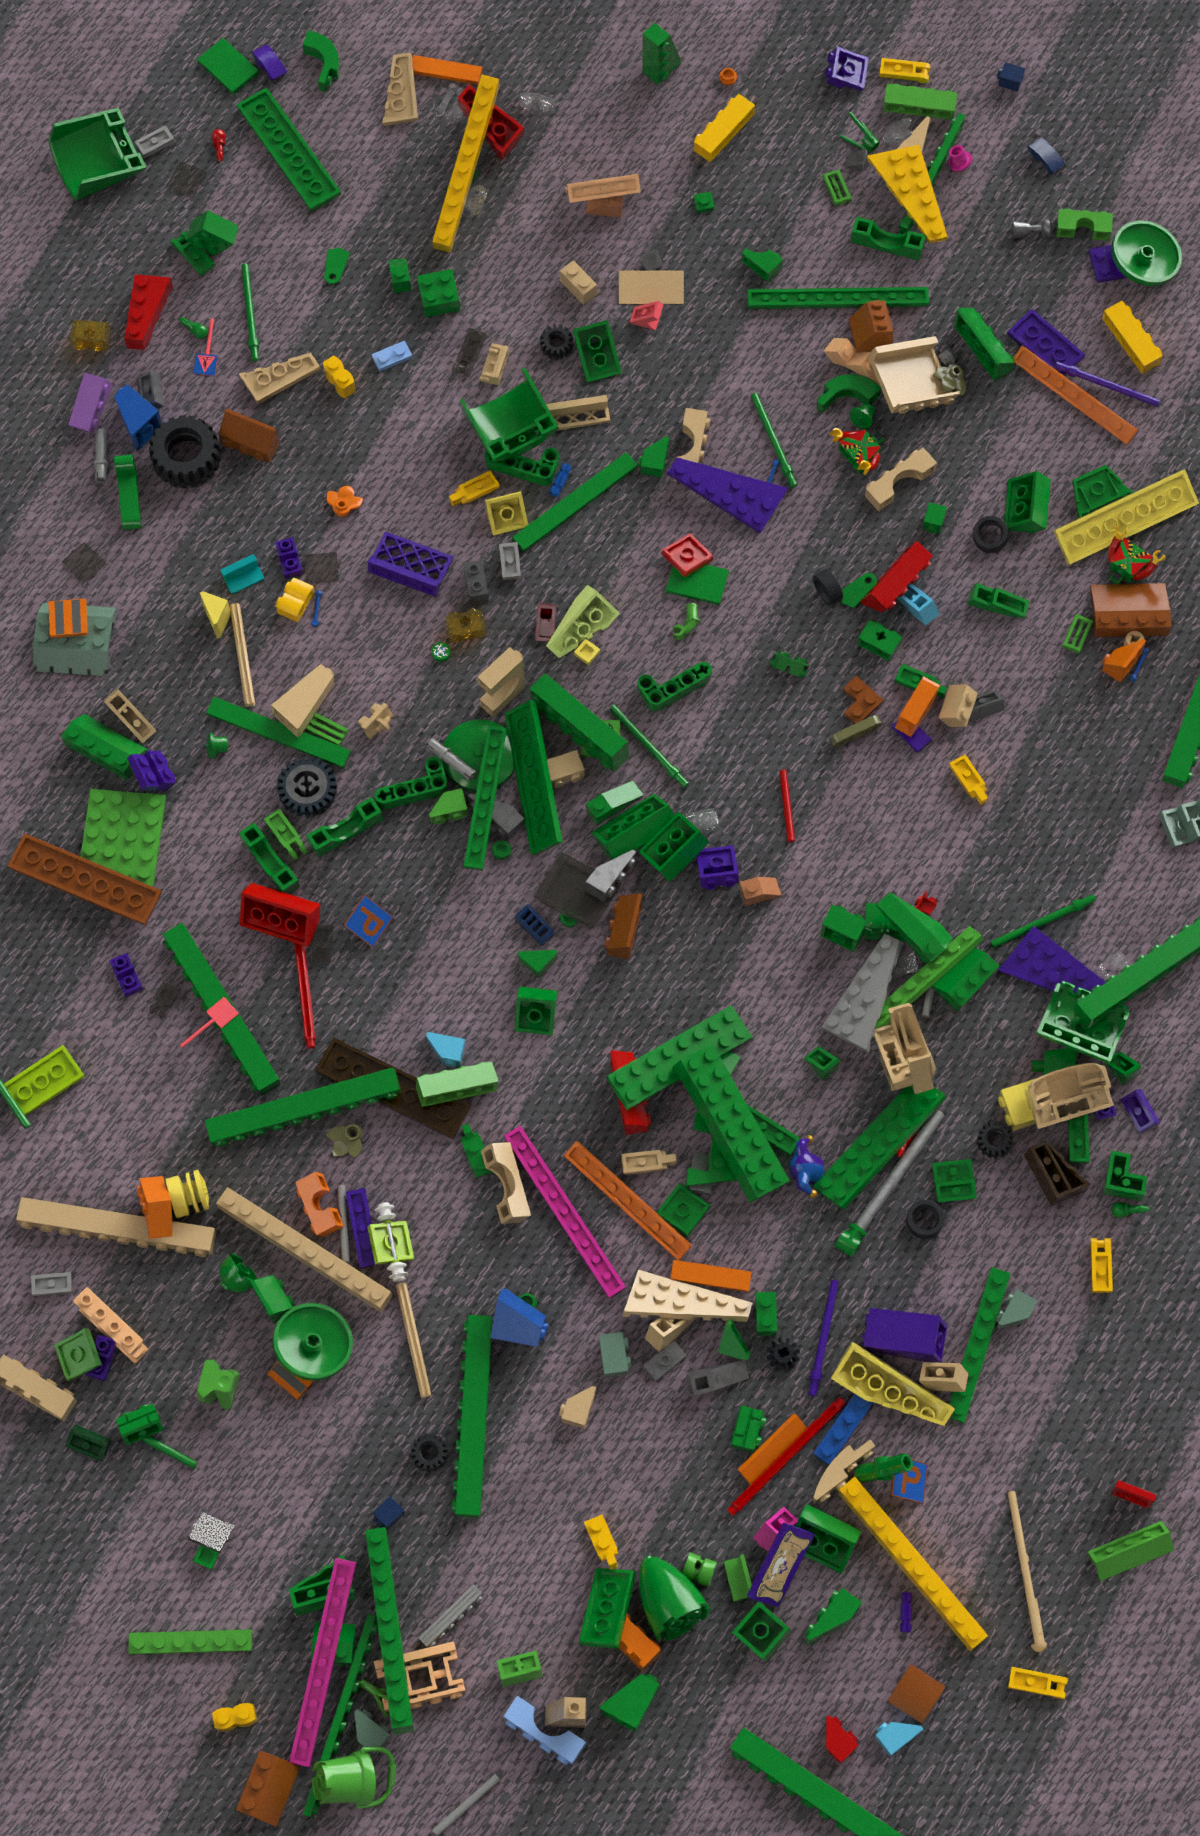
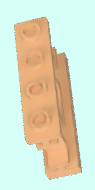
(111, 1325)
(416, 1660)

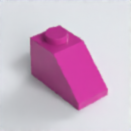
(770, 1529)

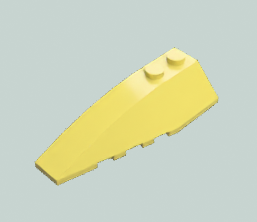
(885, 1385)

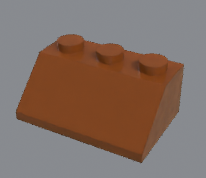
(871, 326)
(248, 436)
(624, 926)
(268, 1788)

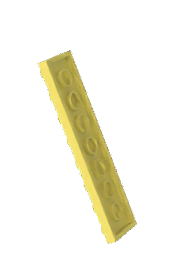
(1132, 512)

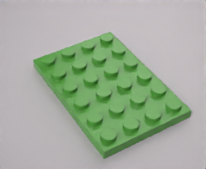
(124, 832)

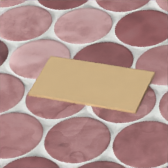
(651, 286)

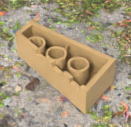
(35, 1389)

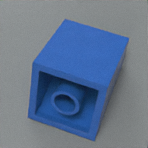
(137, 415)
(518, 1321)

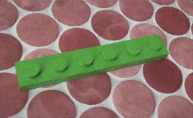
(190, 1642)

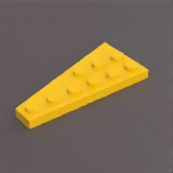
(911, 186)

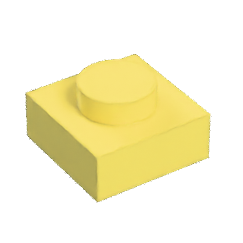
(587, 652)

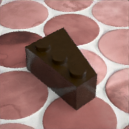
(1054, 1174)

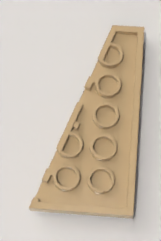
(679, 1300)

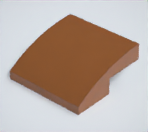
(916, 1693)

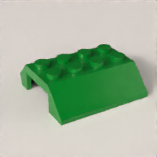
(1066, 1028)

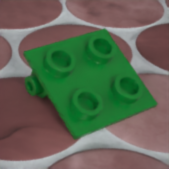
(878, 924)

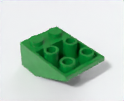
(838, 1615)

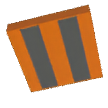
(68, 618)
(294, 1386)

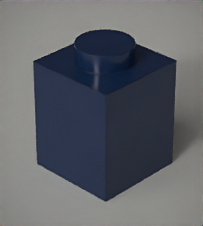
(1010, 76)
(388, 1513)

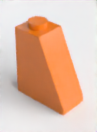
(917, 706)

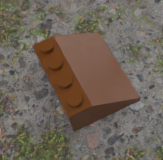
(1130, 608)

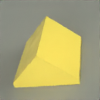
(506, 513)
(217, 612)

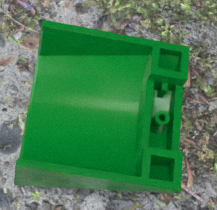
(93, 152)
(512, 421)

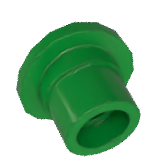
(862, 416)
(216, 745)

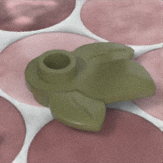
(950, 379)
(344, 1142)

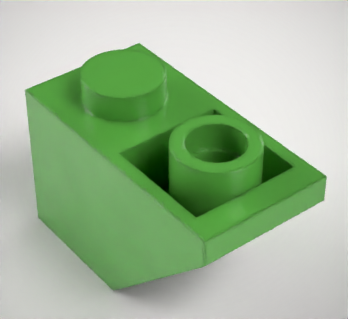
(449, 806)

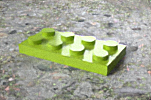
(44, 1080)

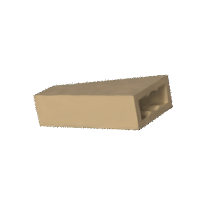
(303, 700)
(566, 1713)

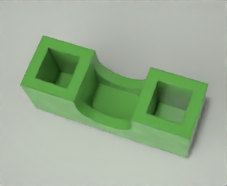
(1098, 222)

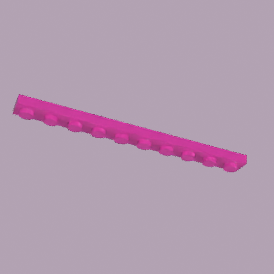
(565, 1212)
(322, 1662)

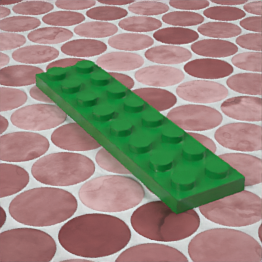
(288, 149)
(533, 777)
(656, 1068)
(877, 1145)

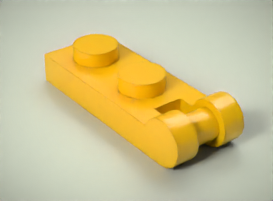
(904, 70)
(1101, 1266)
(1037, 1682)

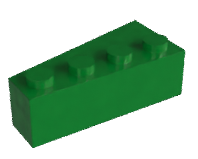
(658, 54)

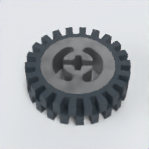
(325, 786)

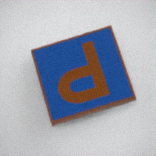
(368, 921)
(911, 1484)

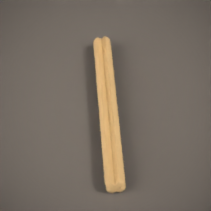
(242, 655)
(413, 1340)

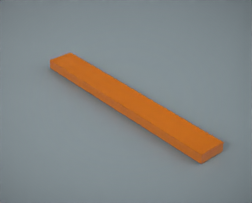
(1075, 395)
(628, 1200)

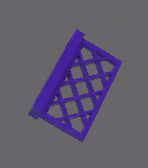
(404, 574)

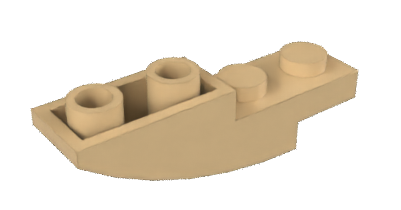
(835, 1475)

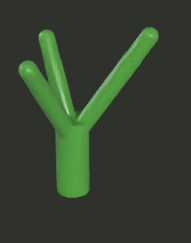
(376, 1692)

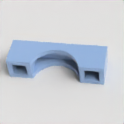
(566, 1746)

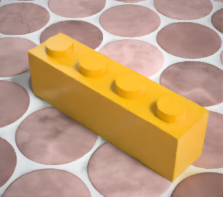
(724, 127)
(1132, 337)

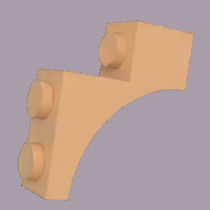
(843, 353)

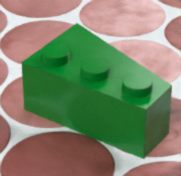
(312, 1592)

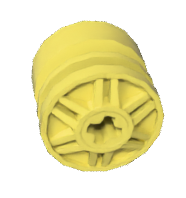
(187, 1193)

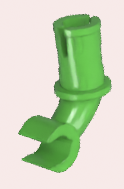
(690, 623)

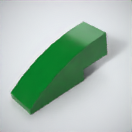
(997, 601)

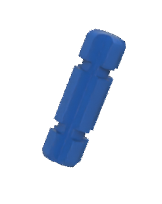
(560, 480)

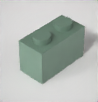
(614, 1355)

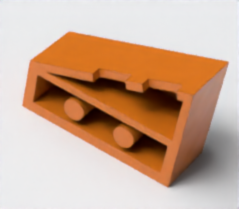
(155, 1206)
(638, 1646)

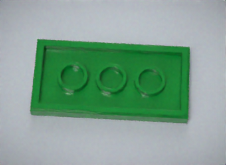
(607, 1608)

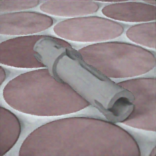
(101, 456)
(446, 755)

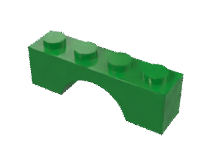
(868, 234)
(360, 819)
(265, 856)

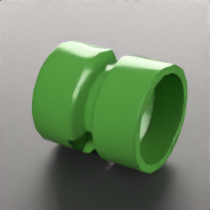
(706, 1569)

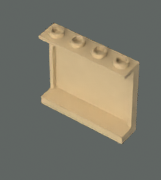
(907, 374)

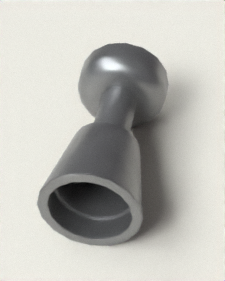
(1022, 229)

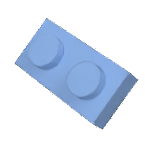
(392, 356)

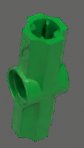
(883, 1468)

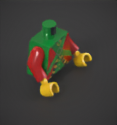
(859, 448)
(1129, 560)

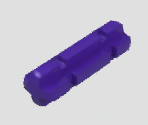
(906, 1612)

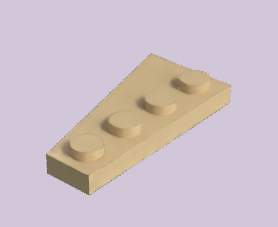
(401, 98)
(278, 377)

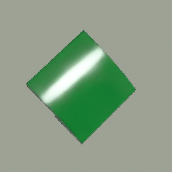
(954, 1180)

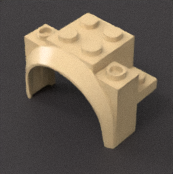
(905, 1052)
(1067, 1093)

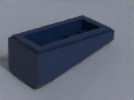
(529, 929)

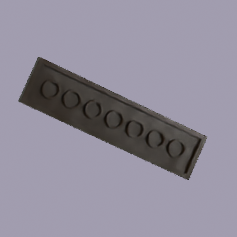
(347, 1062)

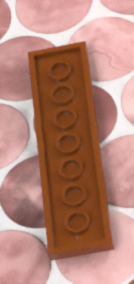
(84, 879)

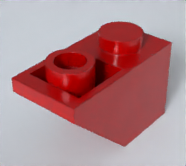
(837, 1740)

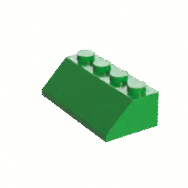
(983, 343)
(101, 745)
(633, 827)

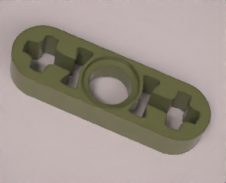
(855, 731)

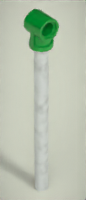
(851, 1239)

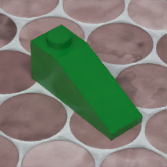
(612, 802)

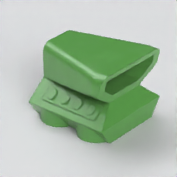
(218, 1384)

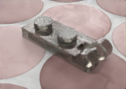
(469, 352)

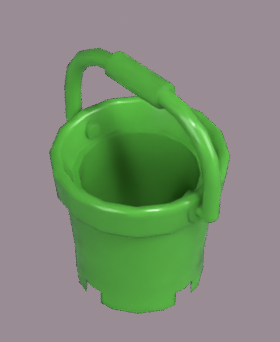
(351, 1779)

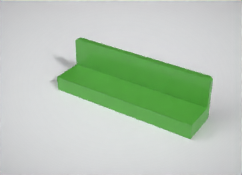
(1131, 1550)

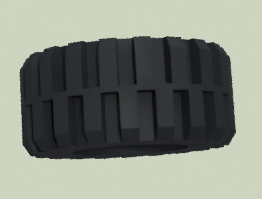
(188, 472)

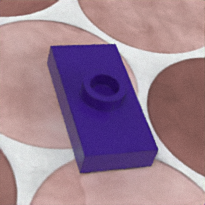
(918, 739)

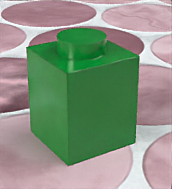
(934, 518)

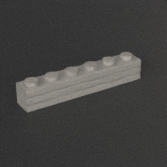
(450, 1616)

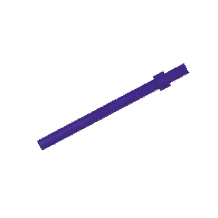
(1074, 371)
(816, 1374)

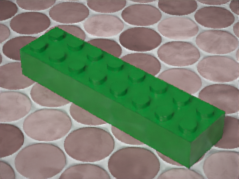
(731, 1123)

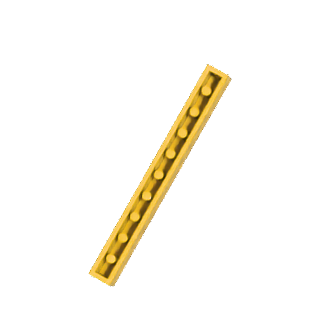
(466, 163)
(912, 1564)

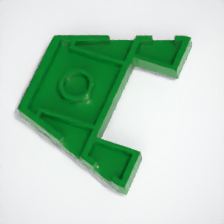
(1097, 490)
(717, 1169)

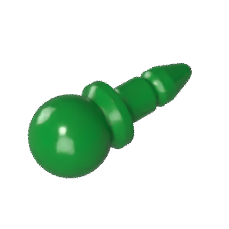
(199, 331)
(1120, 1209)

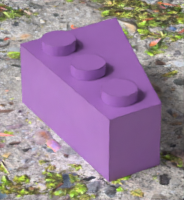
(90, 403)

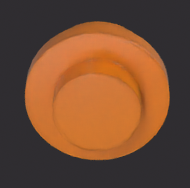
(728, 76)

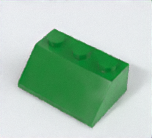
(1027, 503)
(674, 846)
(965, 978)
(832, 1538)

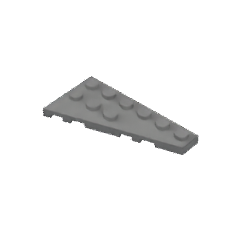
(863, 1000)

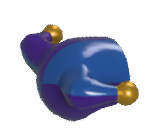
(805, 1167)

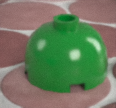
(235, 1274)

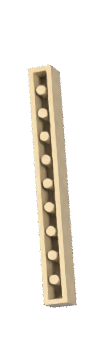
(112, 1225)
(304, 1250)

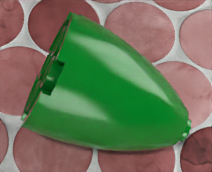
(669, 1599)

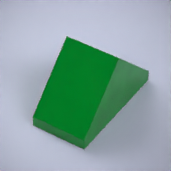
(537, 961)
(822, 1062)
(1123, 1067)
(732, 1343)

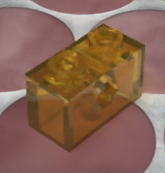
(90, 335)
(474, 629)

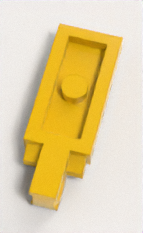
(474, 489)
(969, 778)
(602, 1540)

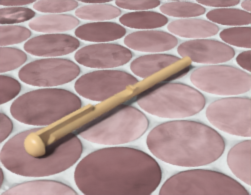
(1040, 1645)

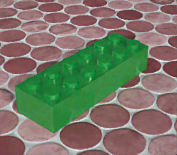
(579, 723)

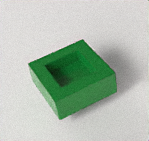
(703, 202)
(206, 1557)

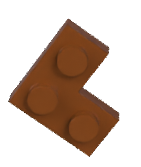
(865, 700)

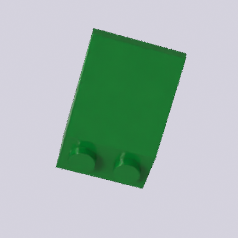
(596, 351)

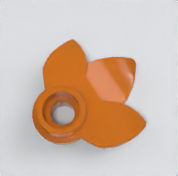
(343, 501)

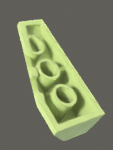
(585, 616)

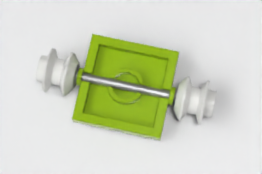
(390, 1242)

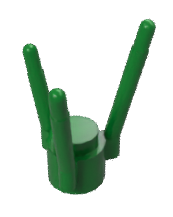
(869, 141)

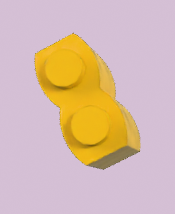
(339, 376)
(295, 599)
(228, 1718)

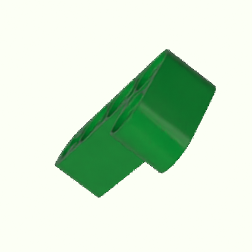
(522, 462)
(128, 491)
(676, 683)
(410, 787)

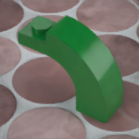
(323, 49)
(848, 386)

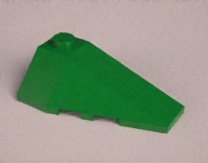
(919, 930)

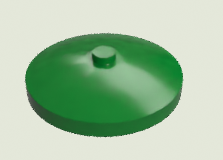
(1146, 253)
(468, 744)
(312, 1341)

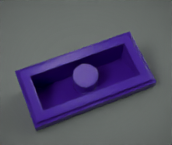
(1140, 1110)

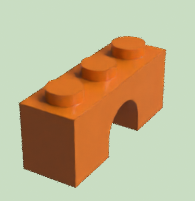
(311, 1190)

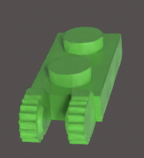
(285, 833)

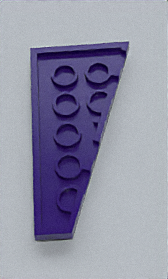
(738, 495)
(1046, 964)

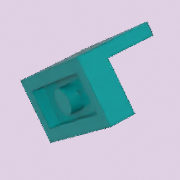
(242, 574)

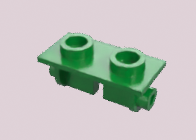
(782, 661)

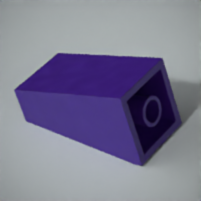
(905, 1334)

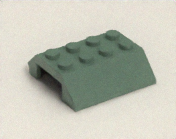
(76, 651)

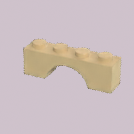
(694, 426)
(918, 466)
(501, 1160)

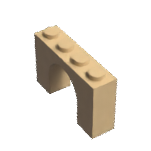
(502, 681)

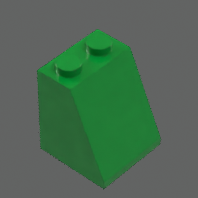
(631, 1702)

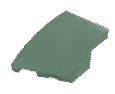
(1182, 821)

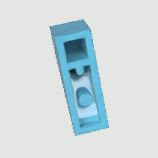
(919, 604)

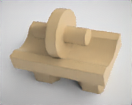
(378, 721)

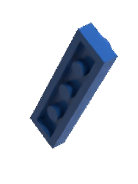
(842, 1429)

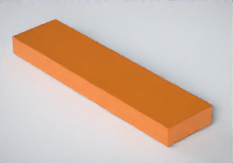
(446, 70)
(711, 1276)
(772, 1448)

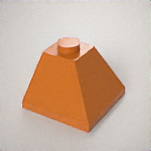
(1123, 659)

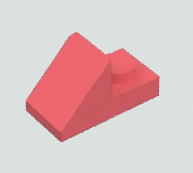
(647, 315)

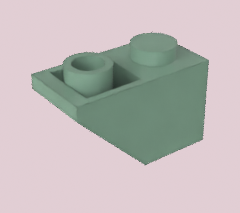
(1018, 1310)
(369, 1732)

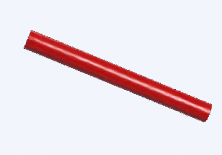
(787, 806)

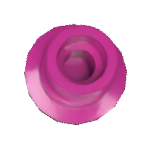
(959, 159)

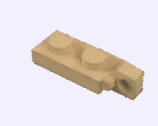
(647, 1161)

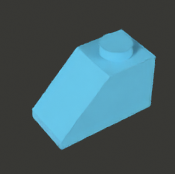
(447, 1048)
(896, 1735)

